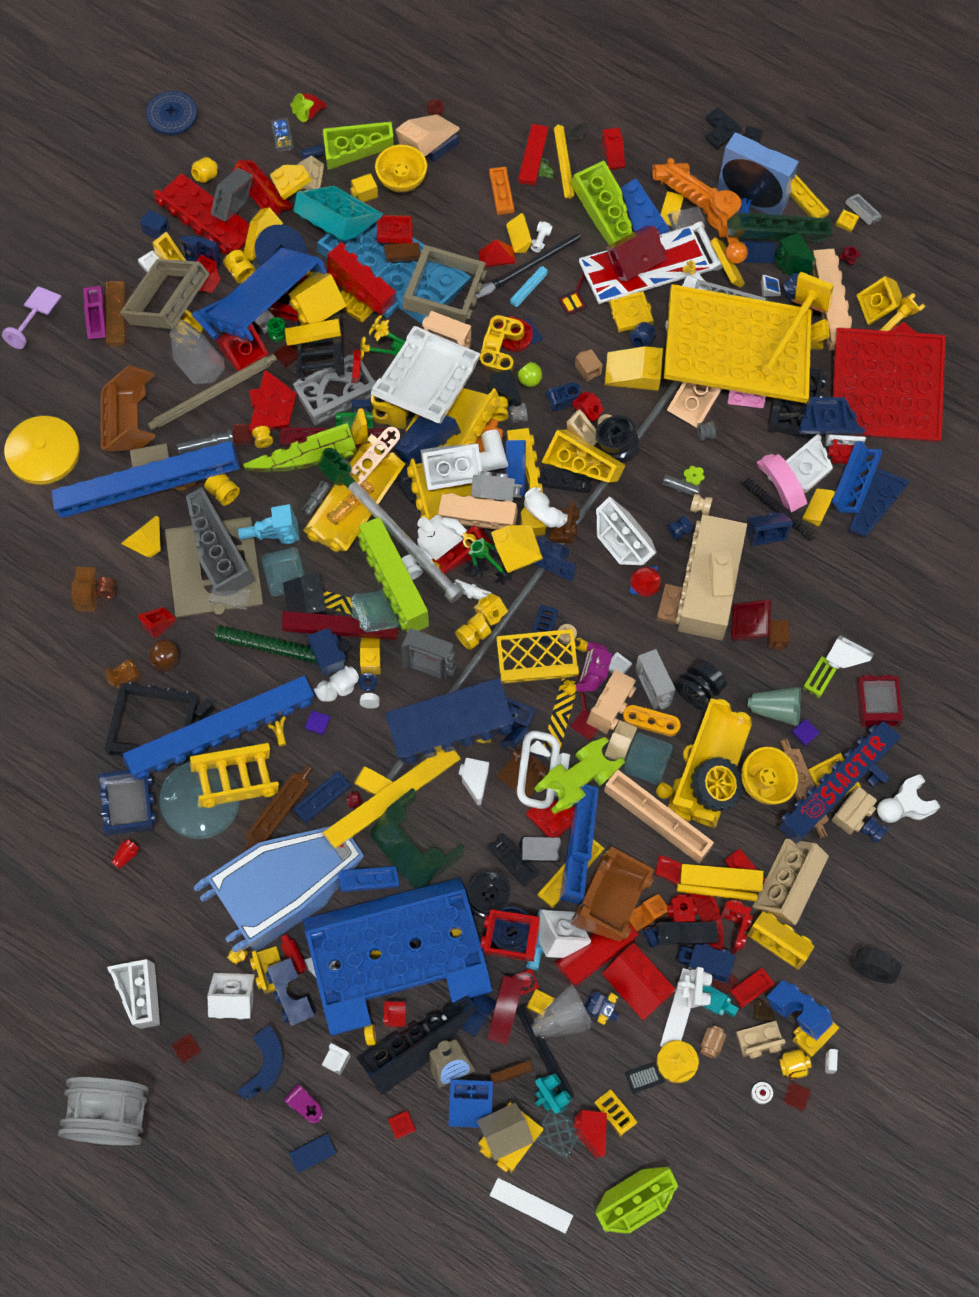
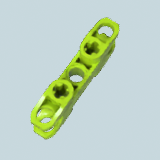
(569, 783)

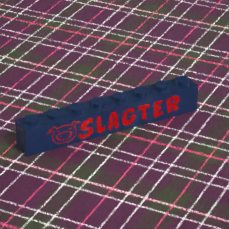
(839, 782)

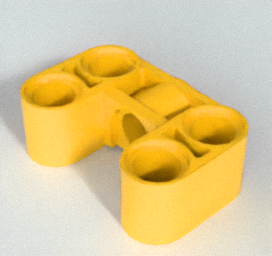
(493, 342)

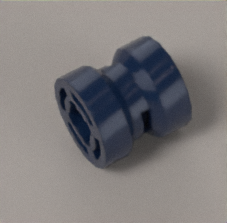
(679, 528)
(875, 830)
(651, 936)

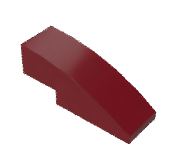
(505, 1010)

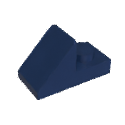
(484, 1008)

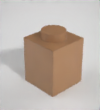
(588, 365)

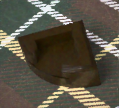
(762, 1011)

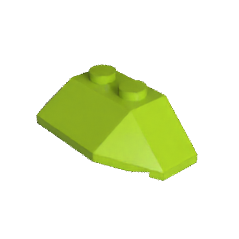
(636, 1200)

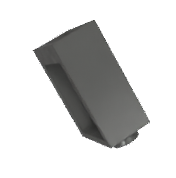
(234, 194)

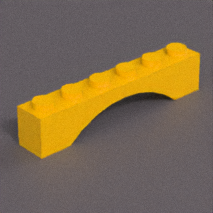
(532, 474)

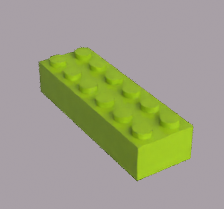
(393, 575)

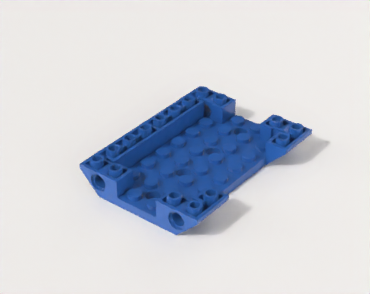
(390, 927)

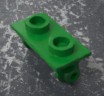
(343, 418)

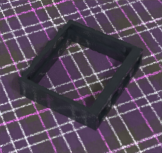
(151, 691)

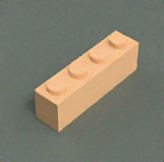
(478, 512)

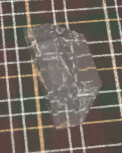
(195, 354)

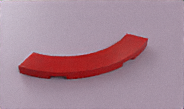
(706, 905)

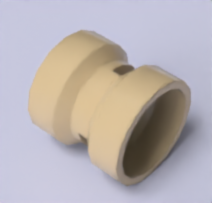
(700, 504)

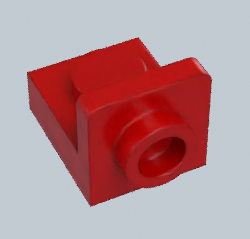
(839, 452)

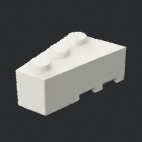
(138, 991)

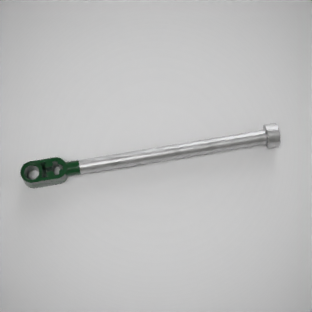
(338, 471)

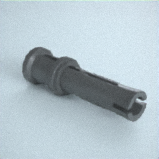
(197, 444)

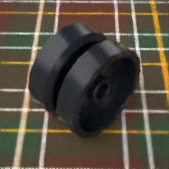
(618, 438)

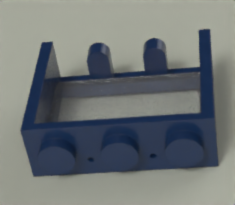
(126, 803)

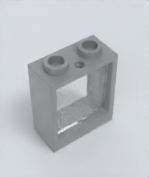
(655, 679)

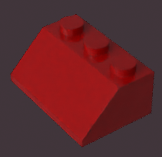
(638, 981)

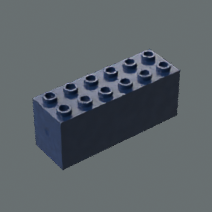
(450, 721)

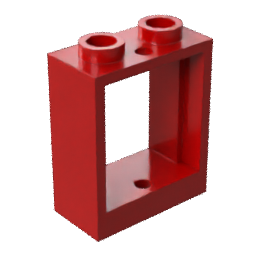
(489, 923)

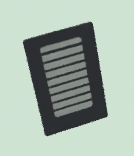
(644, 1077)

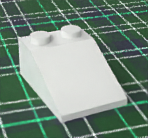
(450, 465)

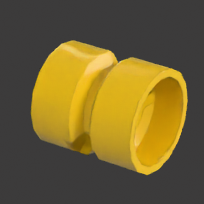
(239, 266)
(225, 490)
(473, 632)

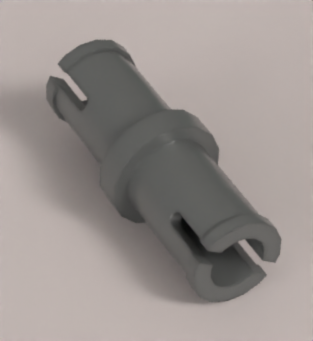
(680, 485)
(315, 498)

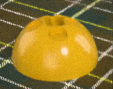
(401, 168)
(769, 776)

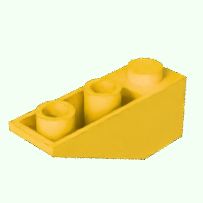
(262, 220)

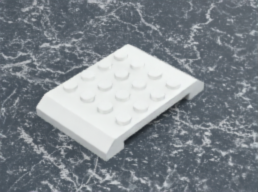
(426, 375)

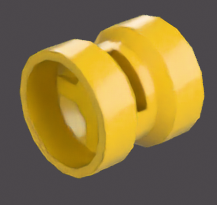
(501, 412)

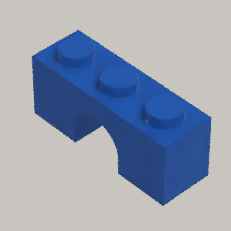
(788, 998)

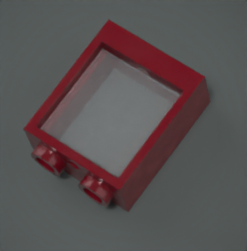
(879, 700)

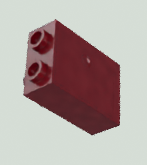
(636, 252)

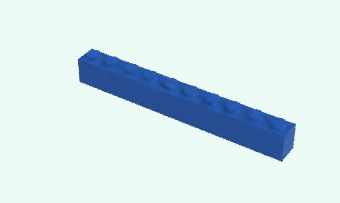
(145, 479)
(217, 728)

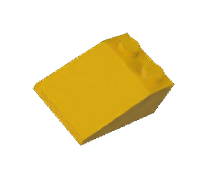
(634, 368)

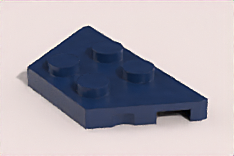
(829, 416)

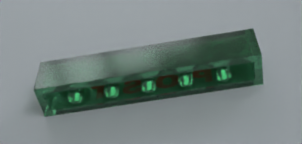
(778, 227)

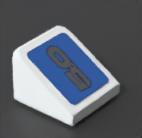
(770, 286)
(539, 750)

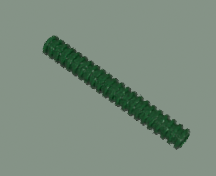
(264, 643)

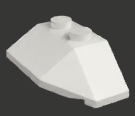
(623, 534)

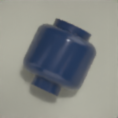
(643, 335)

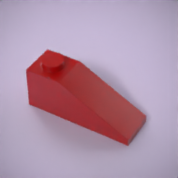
(459, 553)

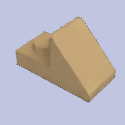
(582, 427)
(620, 741)

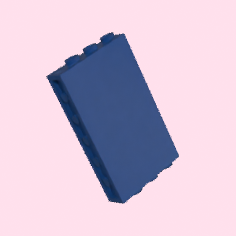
(261, 291)

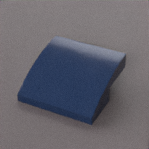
(193, 247)

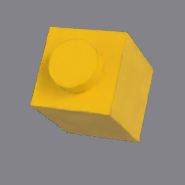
(364, 188)

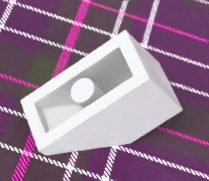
(474, 777)

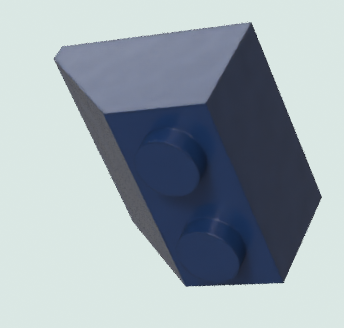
(768, 528)

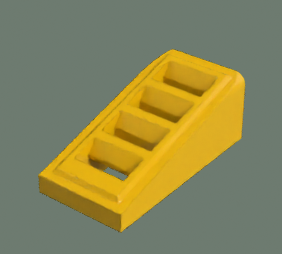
(359, 428)
(626, 1114)

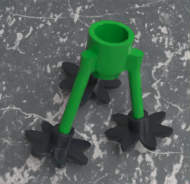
(480, 549)

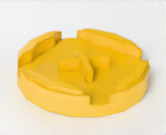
(677, 1061)

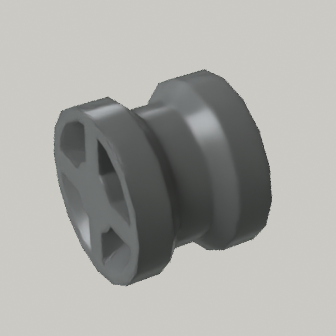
(706, 431)

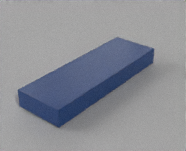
(516, 462)
(368, 879)

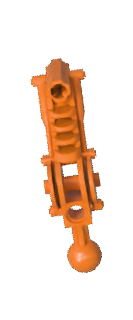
(717, 204)

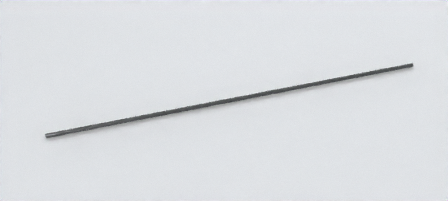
(538, 573)

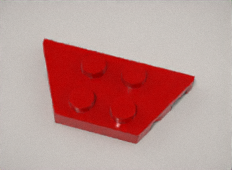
(273, 404)

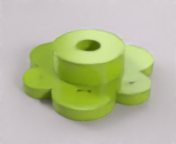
(693, 471)

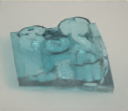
(281, 567)
(373, 611)
(648, 758)

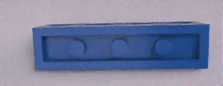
(851, 478)

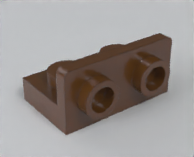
(566, 533)

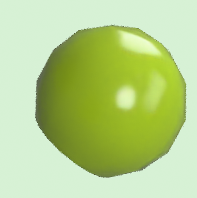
(530, 375)

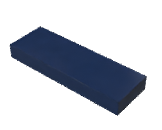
(322, 797)

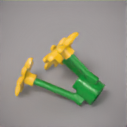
(382, 330)

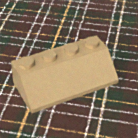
(791, 881)

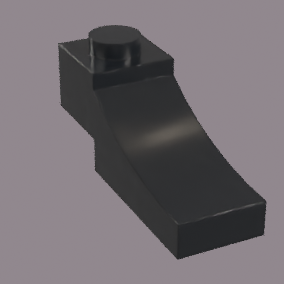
(686, 933)

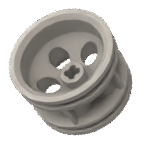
(104, 1111)

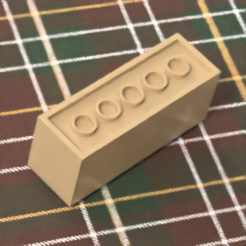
(698, 609)

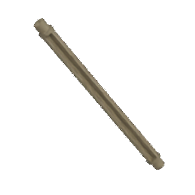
(211, 392)

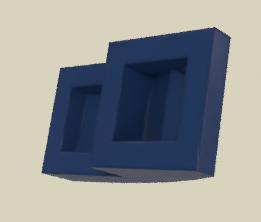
(515, 737)

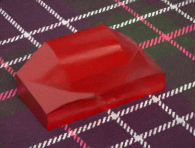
(214, 278)

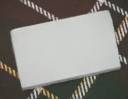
(843, 439)

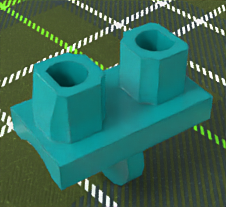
(548, 1096)

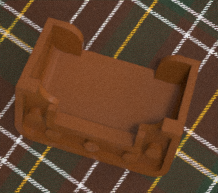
(612, 895)

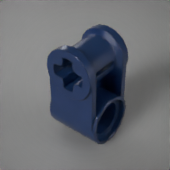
(560, 396)

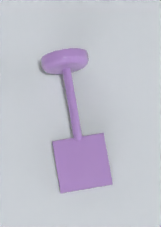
(41, 301)

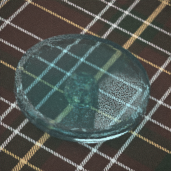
(180, 804)

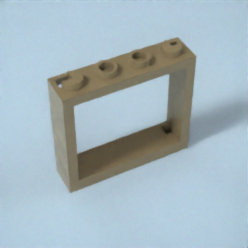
(452, 260)
(194, 277)

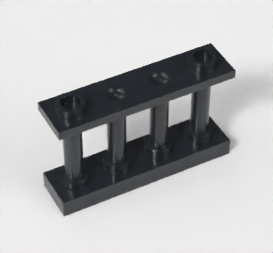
(335, 350)

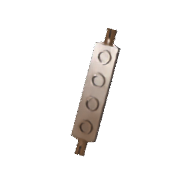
(804, 781)

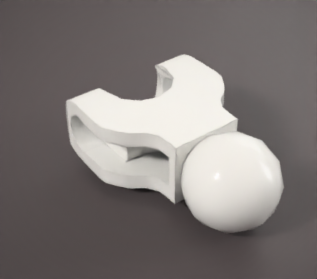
(907, 803)

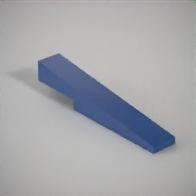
(580, 847)

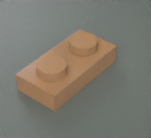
(669, 604)

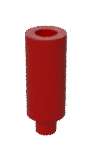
(291, 950)

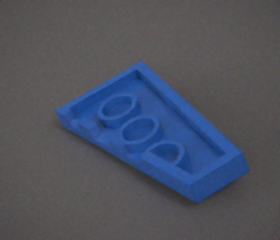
(641, 208)

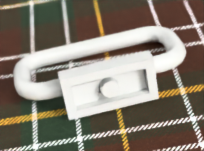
(556, 759)

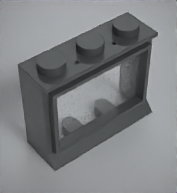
(428, 654)

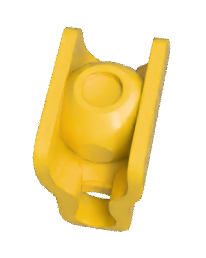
(394, 416)

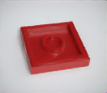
(394, 229)

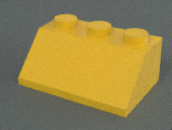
(781, 940)

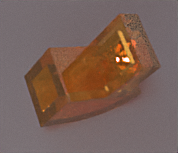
(83, 589)

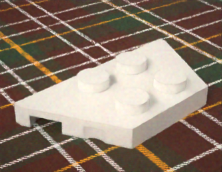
(810, 463)

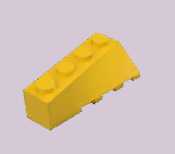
(581, 457)

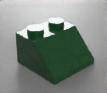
(794, 256)

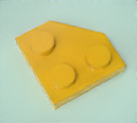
(290, 179)

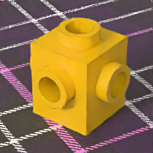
(491, 609)

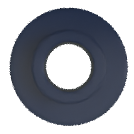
(367, 677)

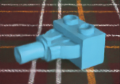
(281, 525)

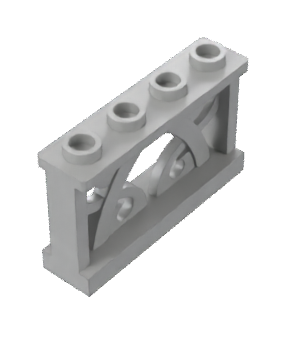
(320, 380)

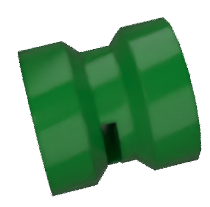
(276, 329)

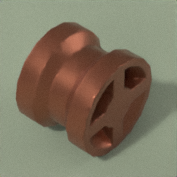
(106, 587)

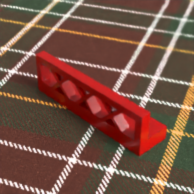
(262, 188)

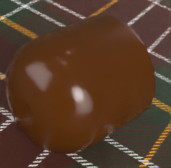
(164, 656)

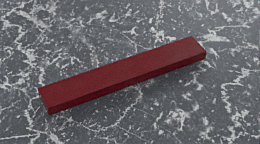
(292, 435)
(338, 624)

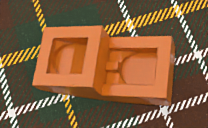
(648, 912)

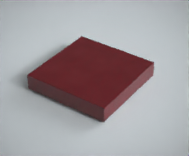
(751, 620)

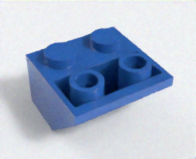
(469, 1102)

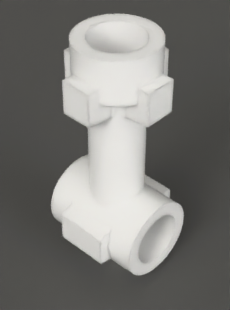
(544, 229)

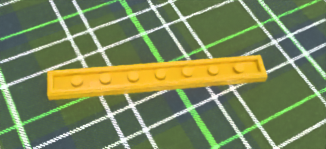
(376, 806)

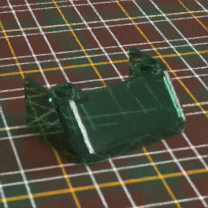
(416, 868)

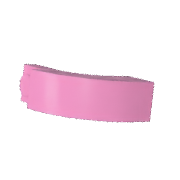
(784, 480)

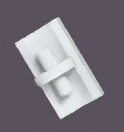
(693, 987)

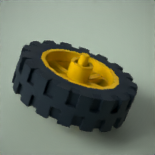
(702, 791)

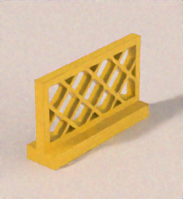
(537, 673)

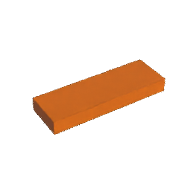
(501, 190)

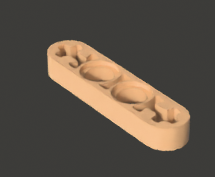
(376, 459)

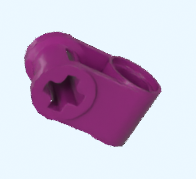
(302, 1102)

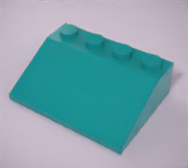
(335, 211)

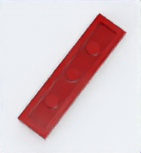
(533, 154)

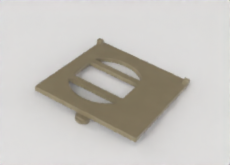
(185, 570)

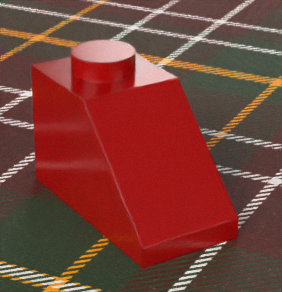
(613, 148)
(591, 1130)

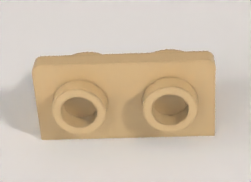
(760, 1039)

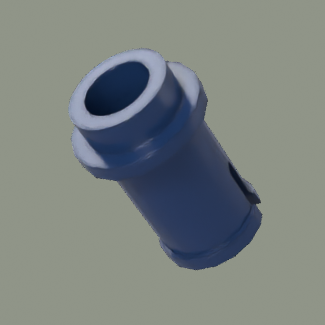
(312, 151)

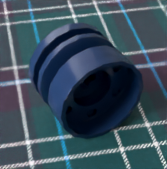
(501, 937)

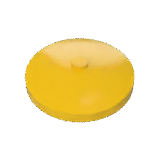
(42, 450)

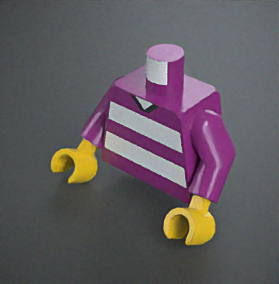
(594, 668)

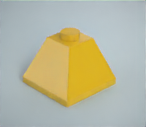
(879, 299)
(516, 546)

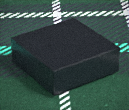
(204, 710)

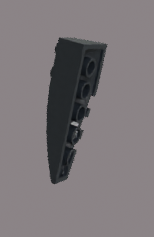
(406, 1052)

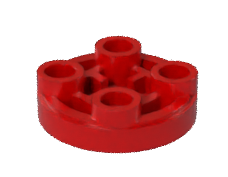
(520, 345)

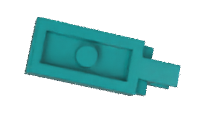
(719, 1002)

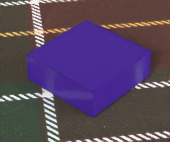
(317, 723)
(805, 732)

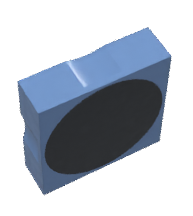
(757, 174)

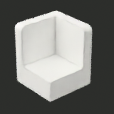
(336, 1059)

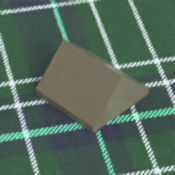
(505, 1131)

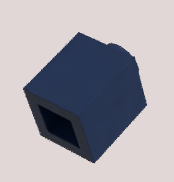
(154, 224)

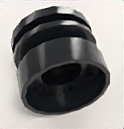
(700, 684)
(491, 883)

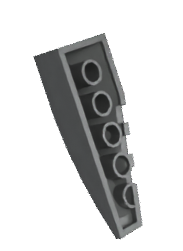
(215, 546)

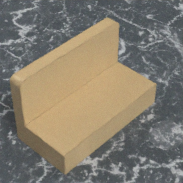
(315, 170)

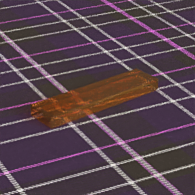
(114, 320)

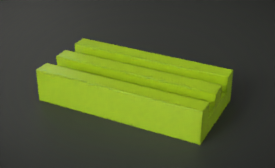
(813, 690)

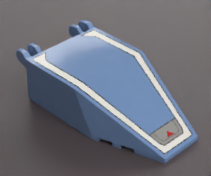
(279, 884)

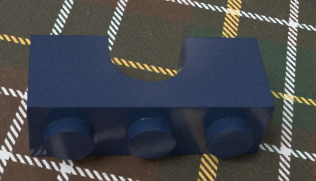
(294, 1009)

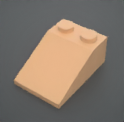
(425, 132)
(693, 402)

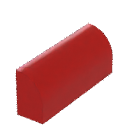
(590, 958)

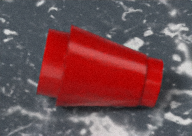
(125, 853)

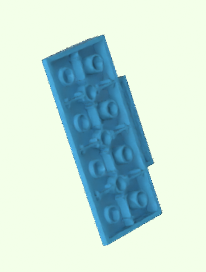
(437, 284)

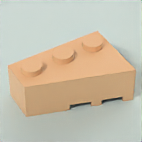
(611, 702)

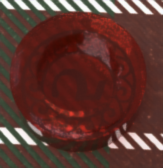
(435, 107)

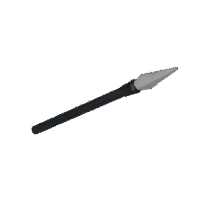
(498, 282)

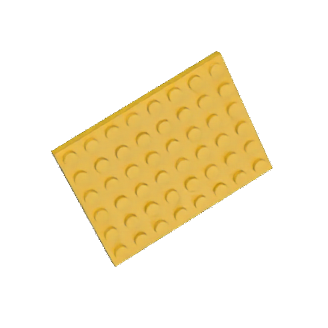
(729, 338)

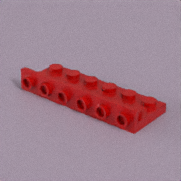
(194, 207)

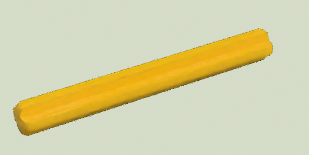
(564, 161)

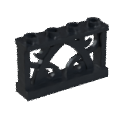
(778, 415)

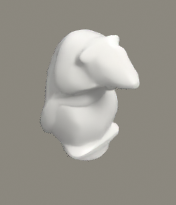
(538, 506)
(340, 684)

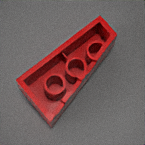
(359, 280)

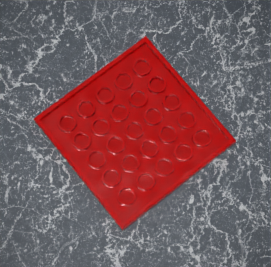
(892, 382)

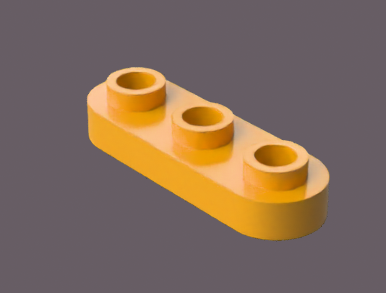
(661, 720)

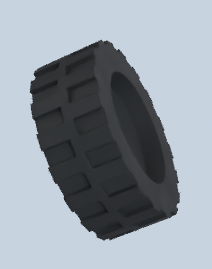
(877, 965)

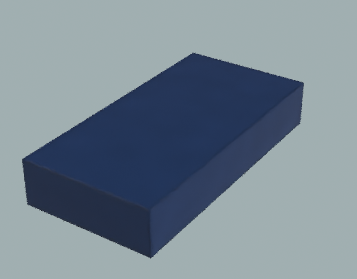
(312, 1153)

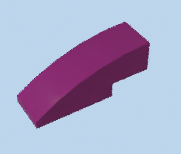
(94, 312)

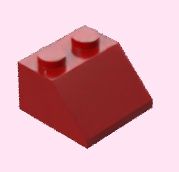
(242, 351)

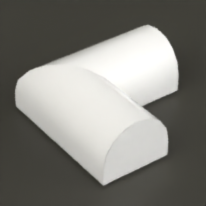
(494, 454)

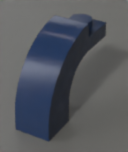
(272, 1065)

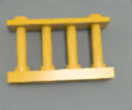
(240, 757)

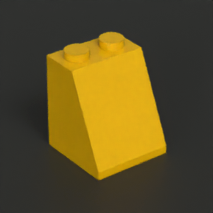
(316, 298)

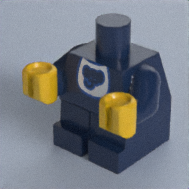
(601, 1007)

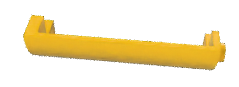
(342, 535)
(720, 735)

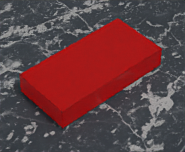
(751, 987)

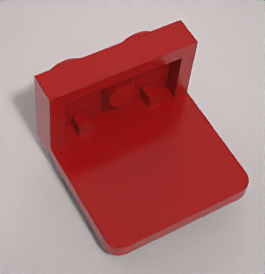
(739, 914)

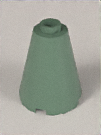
(778, 704)

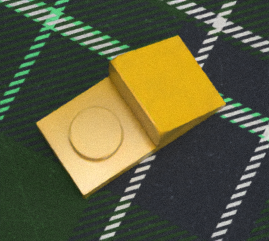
(819, 332)

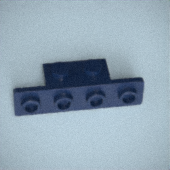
(554, 558)

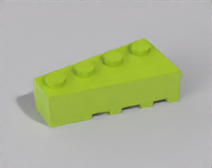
(356, 142)

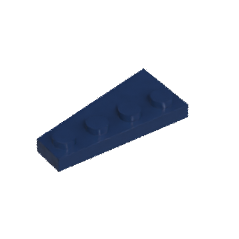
(879, 498)

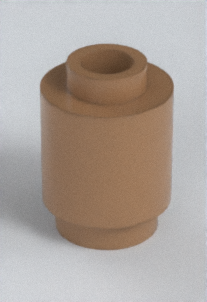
(712, 1042)

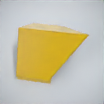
(145, 539)

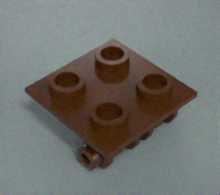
(535, 773)

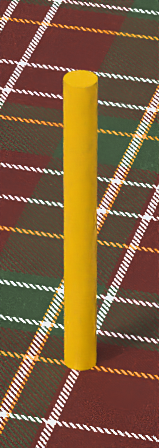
(716, 892)

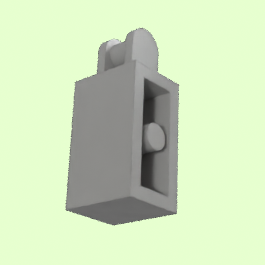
(495, 487)

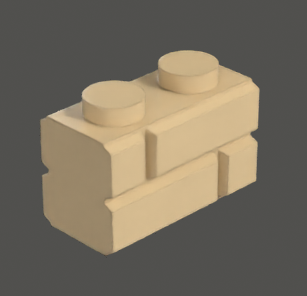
(854, 810)

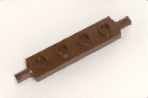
(278, 808)

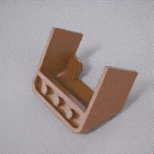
(120, 410)

